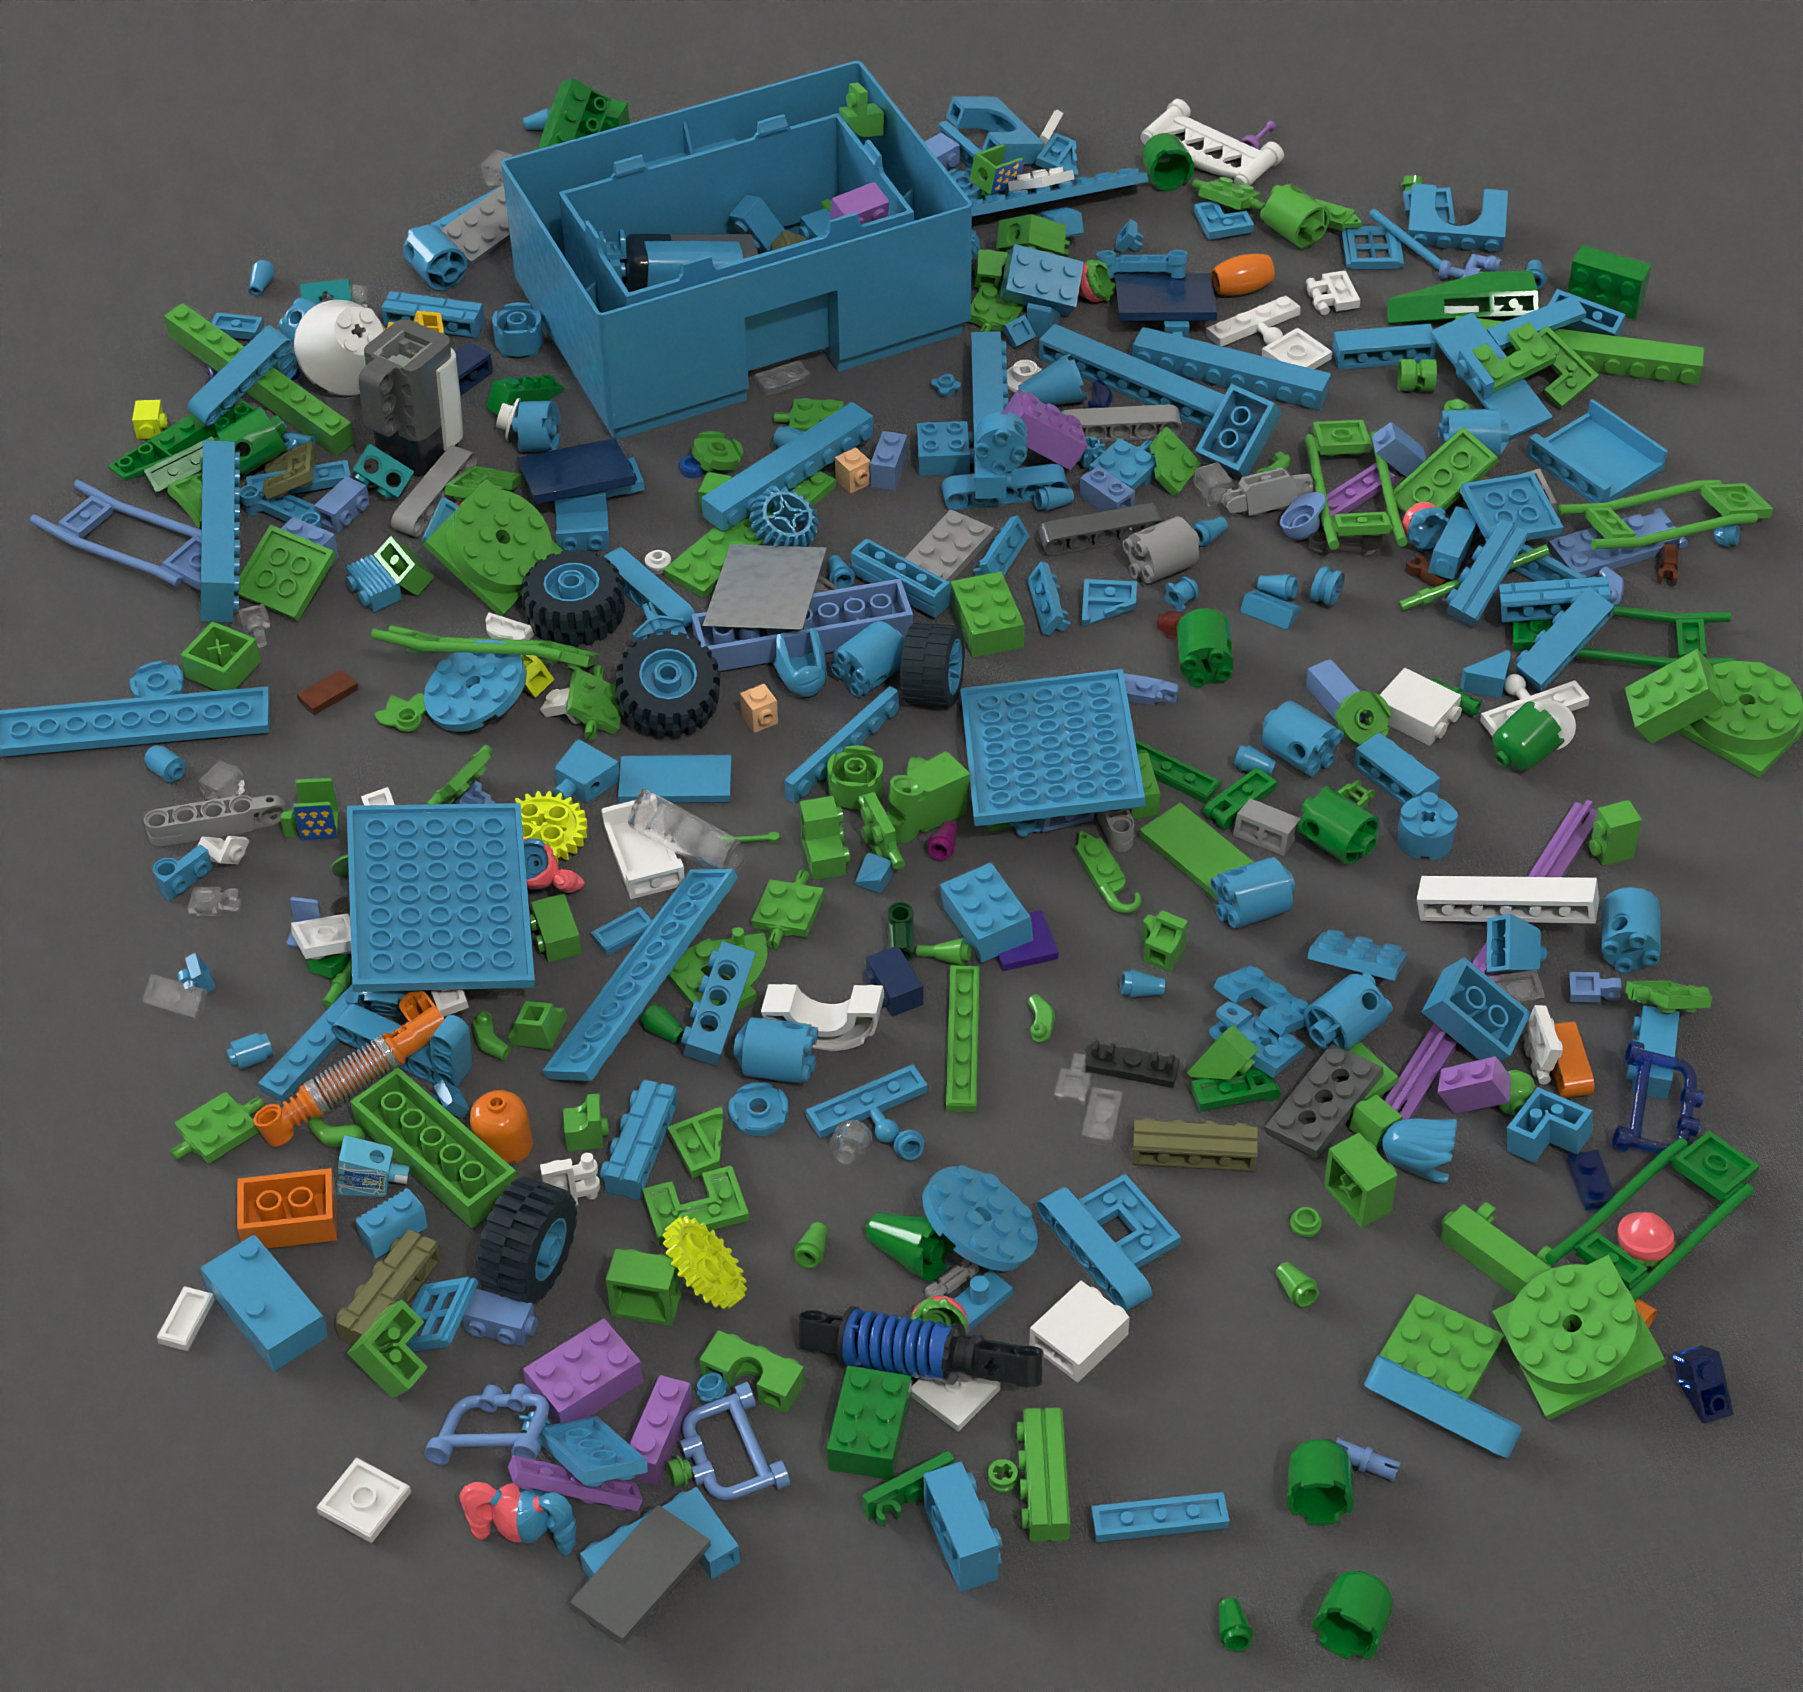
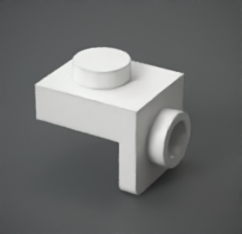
(556, 704)
(226, 851)

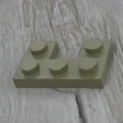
(300, 470)

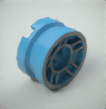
(1327, 586)

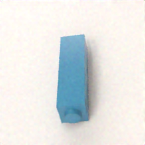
(1453, 544)

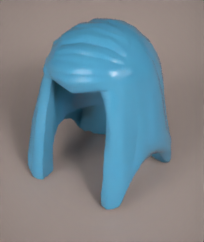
(803, 674)
(1421, 1146)

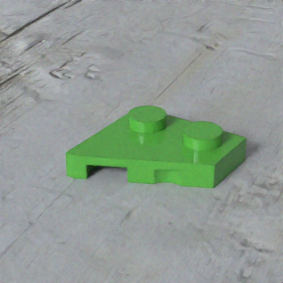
(699, 1141)

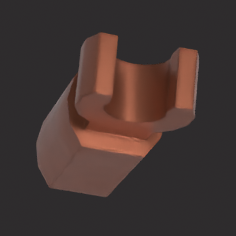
(1668, 564)
(1421, 569)

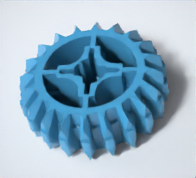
(787, 513)

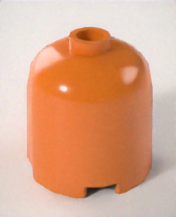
(503, 1124)

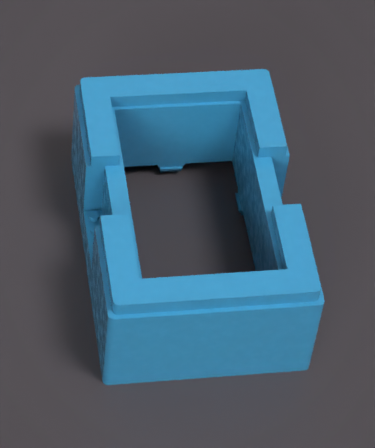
(693, 339)

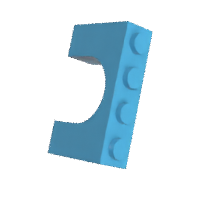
(1005, 126)
(1483, 234)
(694, 1511)

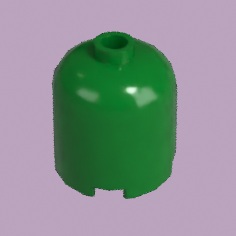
(1167, 161)
(1526, 738)
(1320, 1482)
(1354, 1615)

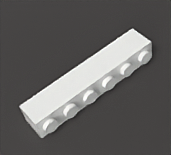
(1524, 897)

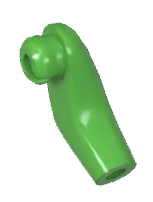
(1280, 461)
(1044, 1019)
(486, 1038)
(333, 1135)

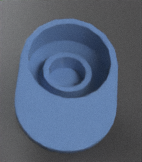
(1303, 516)

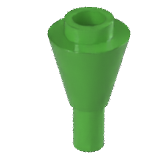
(953, 951)

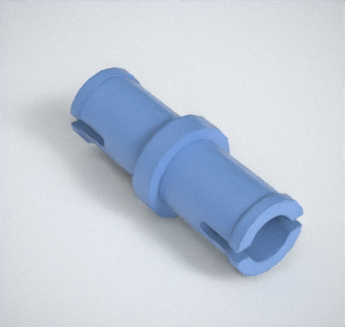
(1369, 1461)

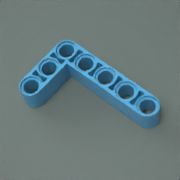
(265, 351)
(444, 1058)

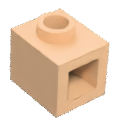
(852, 470)
(759, 708)

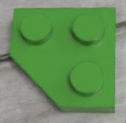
(1173, 461)

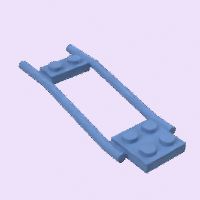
(180, 566)

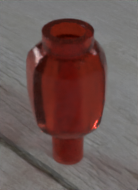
(1168, 622)

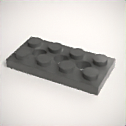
(1330, 1115)

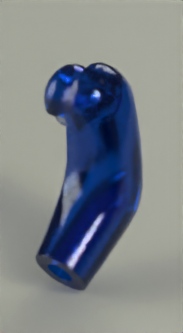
(1103, 395)

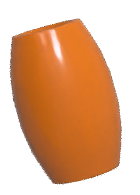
(1243, 274)

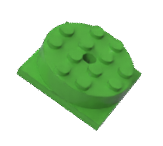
(472, 549)
(1758, 717)
(1582, 1364)

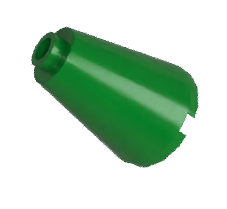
(910, 1243)

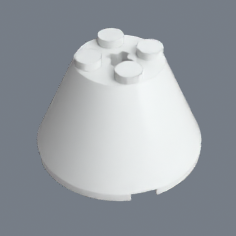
(332, 344)

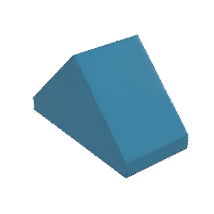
(1041, 318)
(1487, 676)

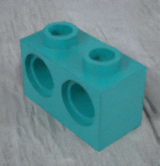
(385, 465)

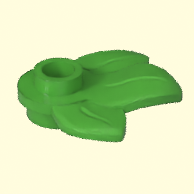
(403, 714)

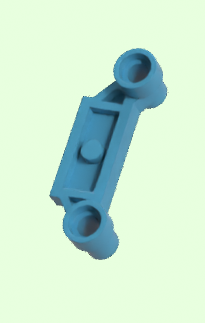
(1154, 264)
(282, 507)

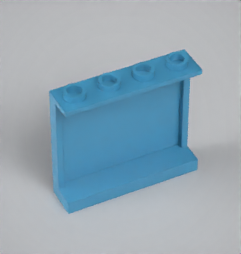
(1598, 455)

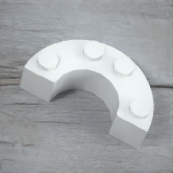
(839, 1025)

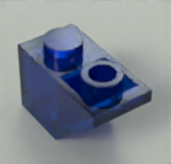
(1704, 1382)

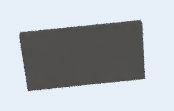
(640, 1574)

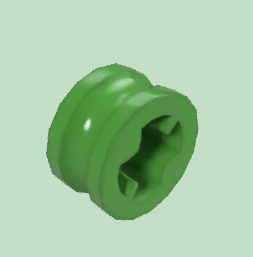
(1005, 1484)

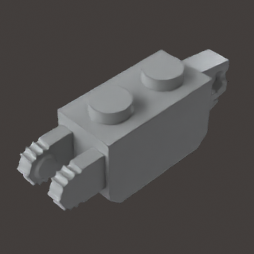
(1267, 492)

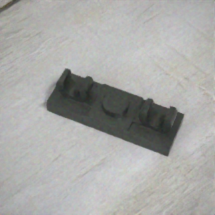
(1132, 1064)

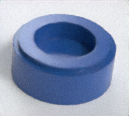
(691, 467)

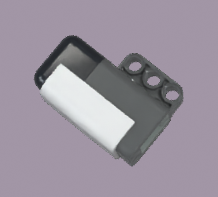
(411, 394)

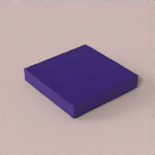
(1033, 952)

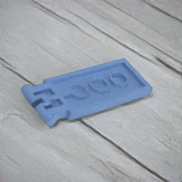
(1576, 551)

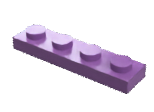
(1355, 491)
(554, 1478)

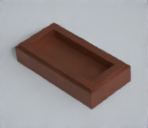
(327, 691)

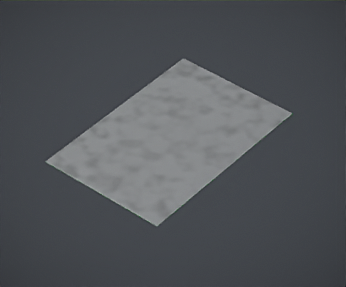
(765, 587)

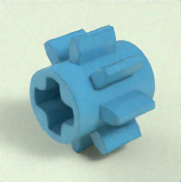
(1092, 452)

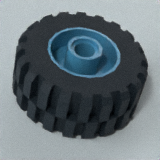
(573, 598)
(667, 684)
(526, 1240)

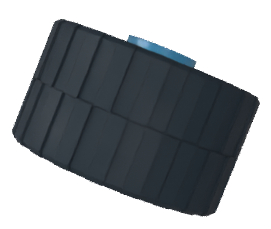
(932, 664)

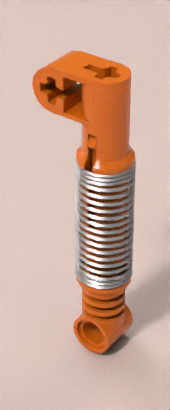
(385, 1053)

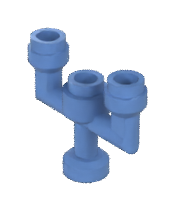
(1489, 263)

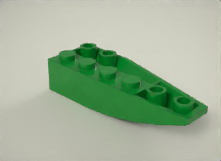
(574, 113)
(1486, 294)
(174, 440)

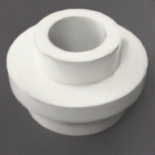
(657, 561)

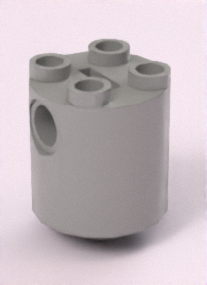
(1162, 550)

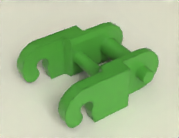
(1349, 790)

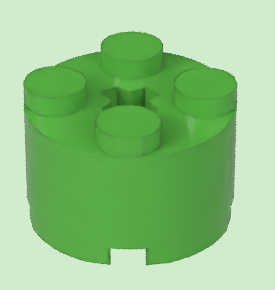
(854, 774)

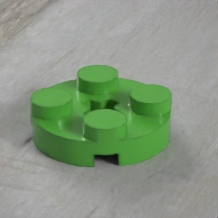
(717, 452)
(1349, 713)

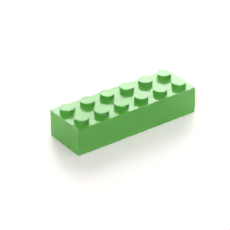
(434, 1145)

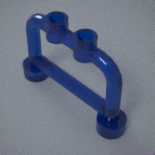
(1690, 1098)

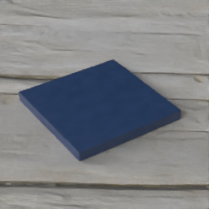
(1165, 298)
(575, 471)

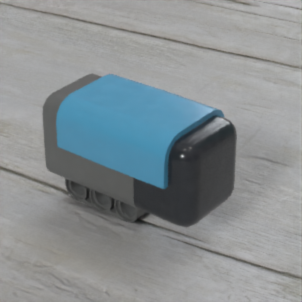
(659, 256)

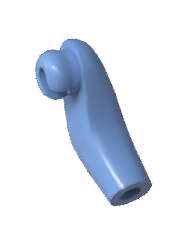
(1615, 583)

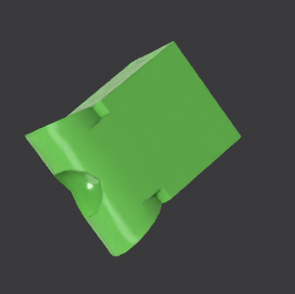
(928, 796)

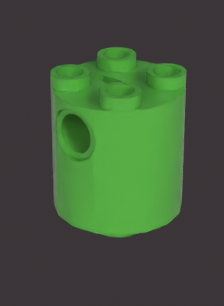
(1295, 216)

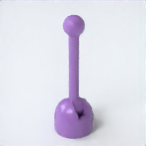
(1253, 141)

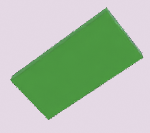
(1441, 475)
(1192, 846)

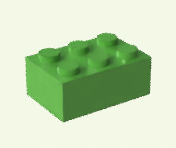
(987, 614)
(1674, 696)

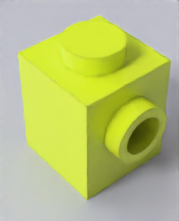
(148, 418)

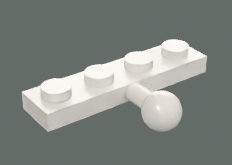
(1255, 321)
(1568, 694)

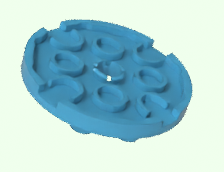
(464, 708)
(980, 1218)

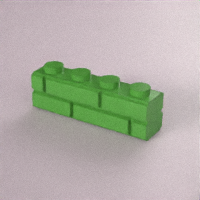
(1046, 1475)

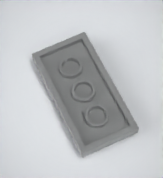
(481, 227)
(951, 545)

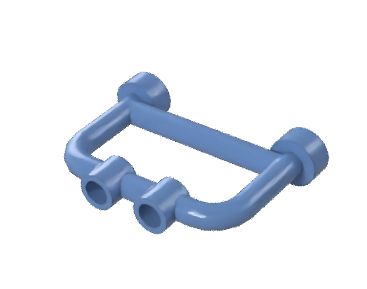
(524, 1444)
(703, 1470)

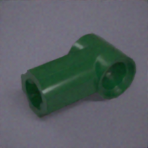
(901, 928)

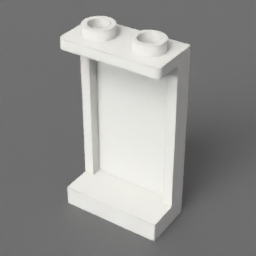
(641, 861)

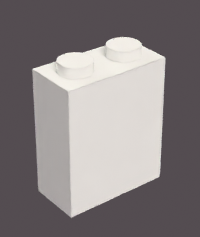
(1421, 706)
(1080, 1330)

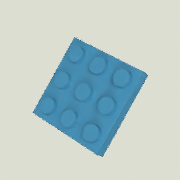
(1516, 500)
(1358, 954)

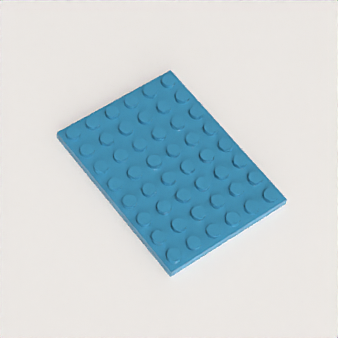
(1051, 748)
(438, 897)

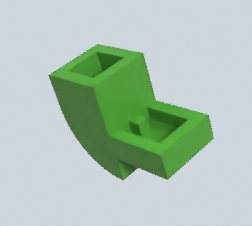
(861, 117)

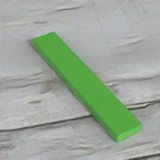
(963, 1039)

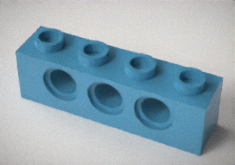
(708, 1045)

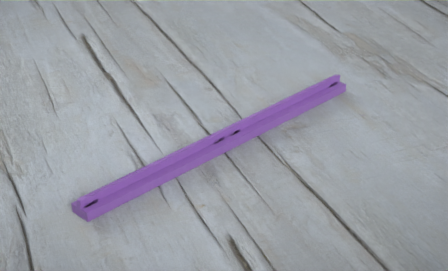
(1438, 1045)

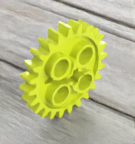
(554, 822)
(704, 1262)

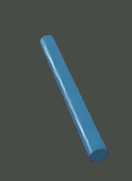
(1405, 238)

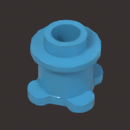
(1182, 592)

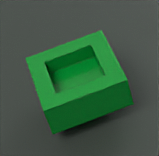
(329, 965)

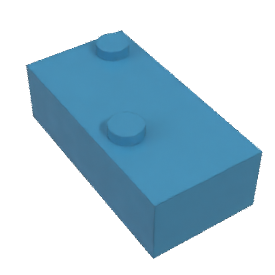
(264, 1302)

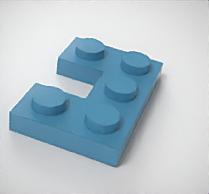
(1283, 1009)
(1150, 1230)

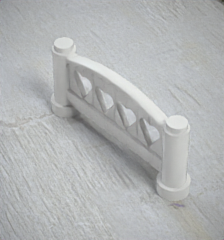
(1253, 162)

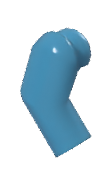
(294, 440)

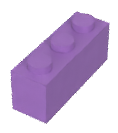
(661, 1425)

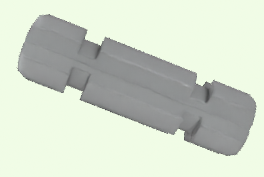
(952, 1279)

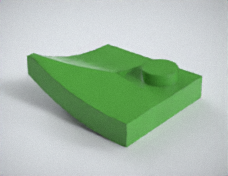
(189, 495)

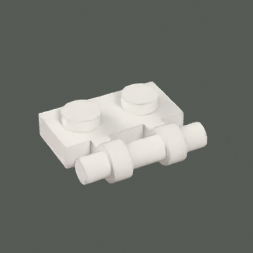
(1339, 292)
(1542, 1043)
(563, 1175)

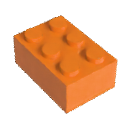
(288, 1208)

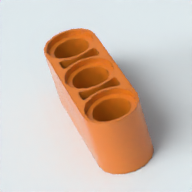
(1572, 1069)

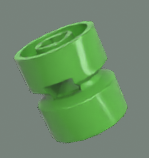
(1417, 375)

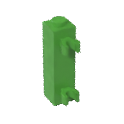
(1490, 1249)

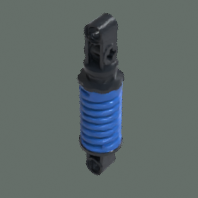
(918, 1348)

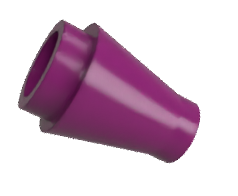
(942, 843)

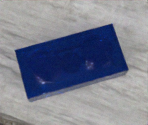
(1590, 1179)

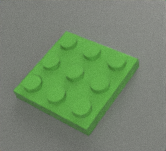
(284, 572)
(1443, 1346)

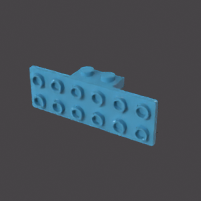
(1516, 402)

